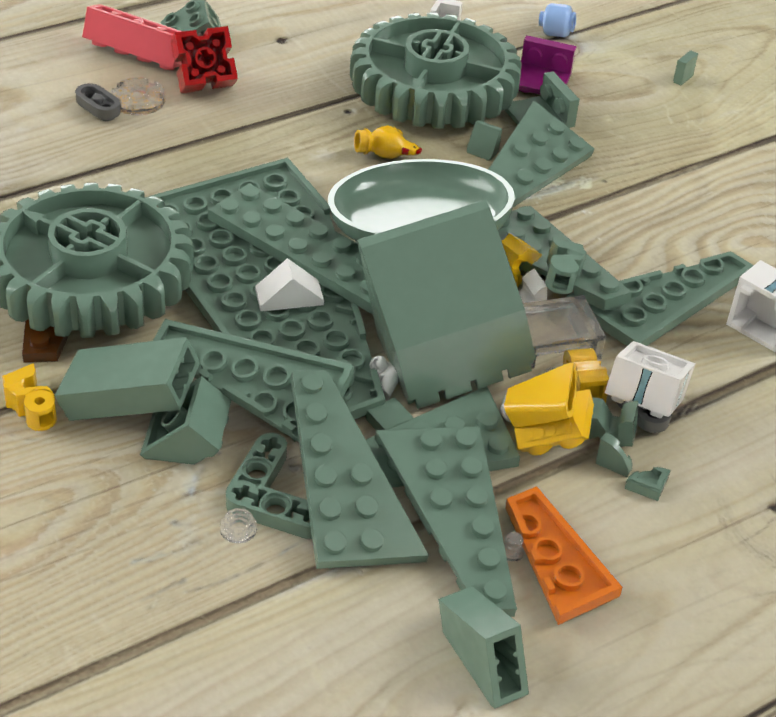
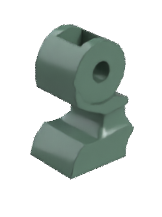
(564, 264)
(620, 427)

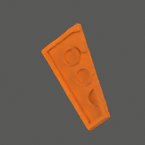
(562, 562)

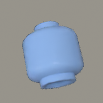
(557, 20)

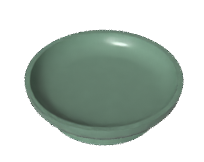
(414, 190)

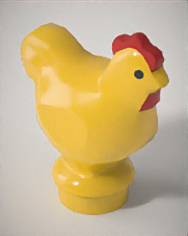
(384, 142)

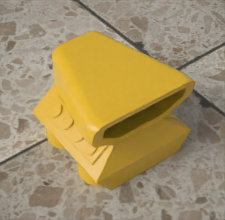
(550, 411)

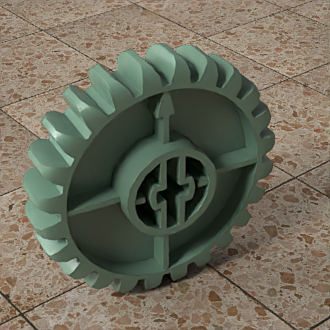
(435, 70)
(92, 259)

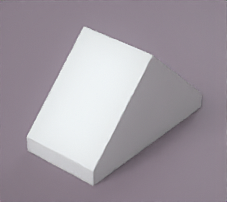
(288, 288)

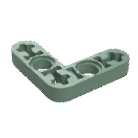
(259, 489)

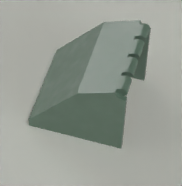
(446, 304)

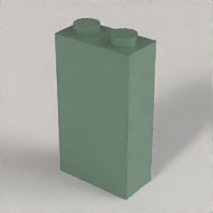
(128, 379)

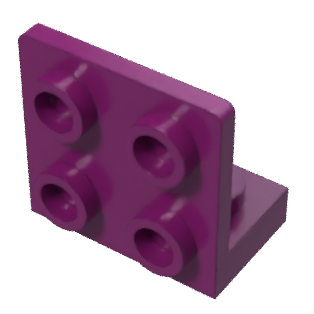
(542, 57)

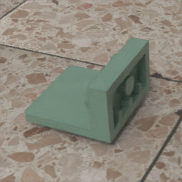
(194, 16)
(555, 98)

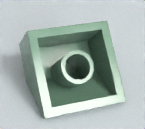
(193, 430)

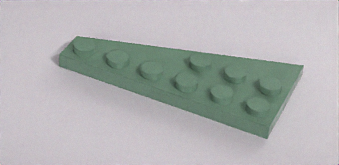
(539, 153)
(594, 281)
(669, 298)
(254, 372)
(467, 411)
(347, 493)
(455, 500)

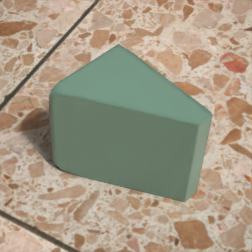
(484, 140)

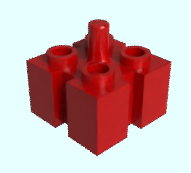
(204, 59)

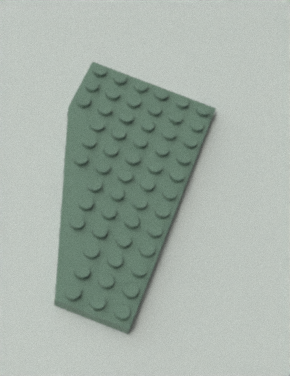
(230, 269)

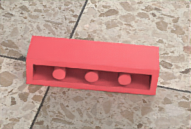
(130, 35)

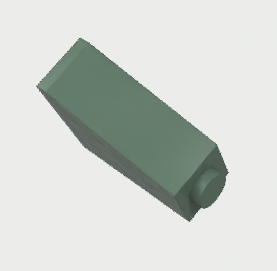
(487, 644)

